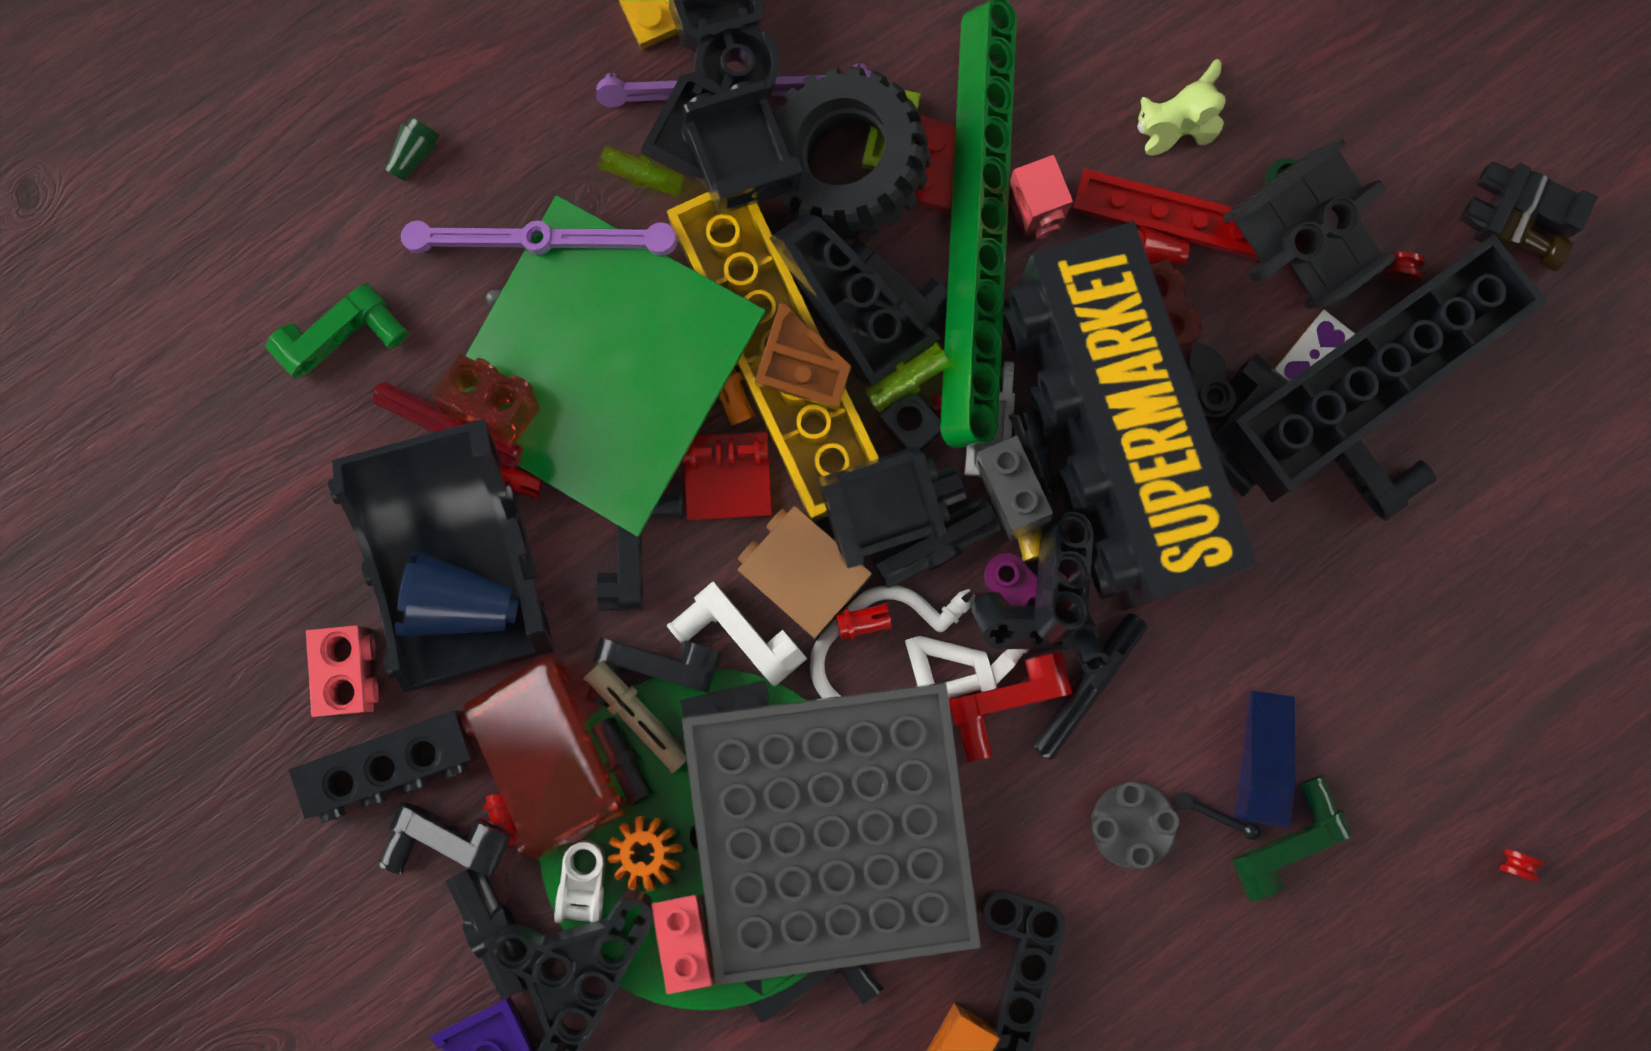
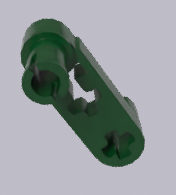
(1330, 826)

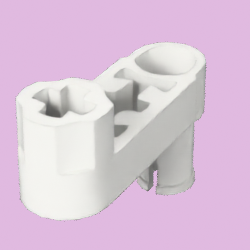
(773, 659)

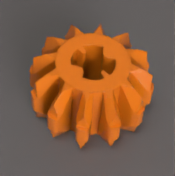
(641, 869)

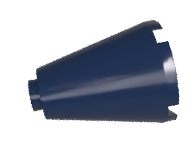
(451, 600)

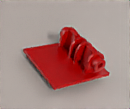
(728, 476)

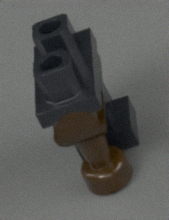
(1526, 200)

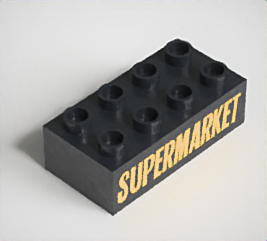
(1127, 419)

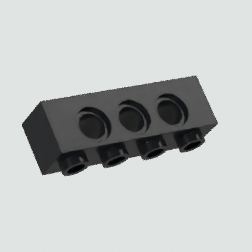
(317, 780)

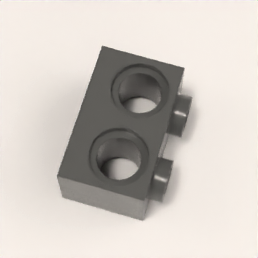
(1013, 488)

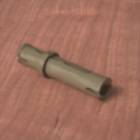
(636, 715)

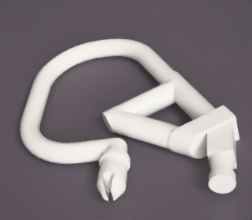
(918, 648)

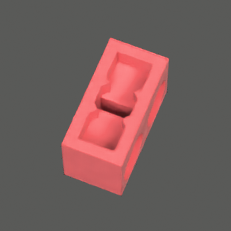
(1039, 198)
(328, 673)
(684, 943)

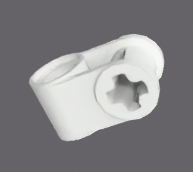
(581, 887)

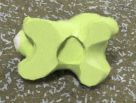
(1189, 113)

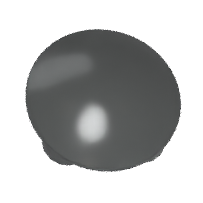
(1134, 825)

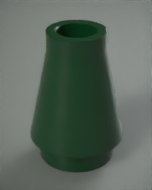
(410, 148)

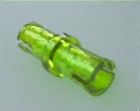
(641, 171)
(908, 377)

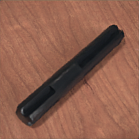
(1089, 688)

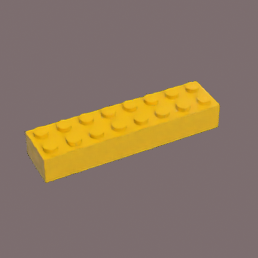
(739, 256)

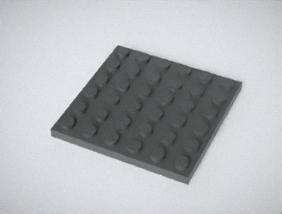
(831, 833)

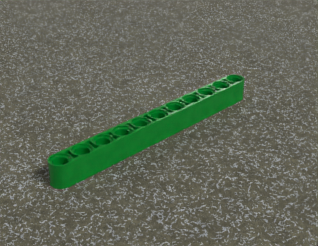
(979, 225)

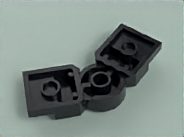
(717, 34)

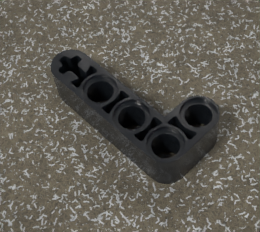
(1015, 983)

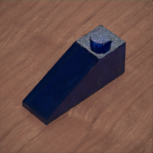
(1268, 761)

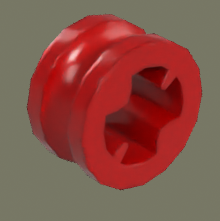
(1405, 268)
(1521, 865)

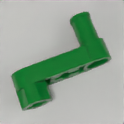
(304, 351)

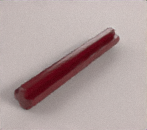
(431, 417)

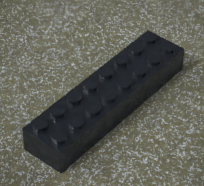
(1382, 368)

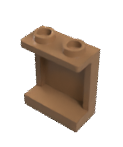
(802, 571)

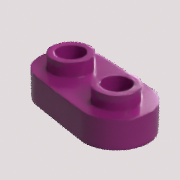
(1018, 590)

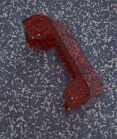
(543, 759)

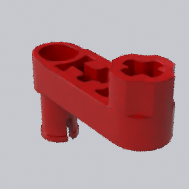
(1047, 681)

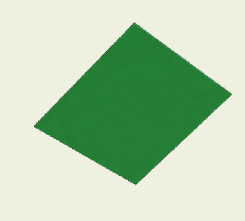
(619, 360)

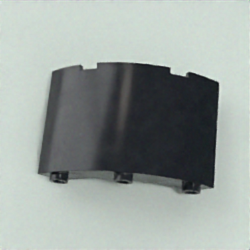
(451, 503)

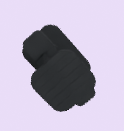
(1299, 203)

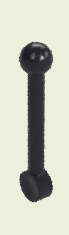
(1185, 801)

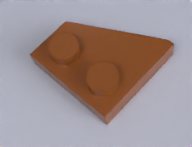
(801, 363)

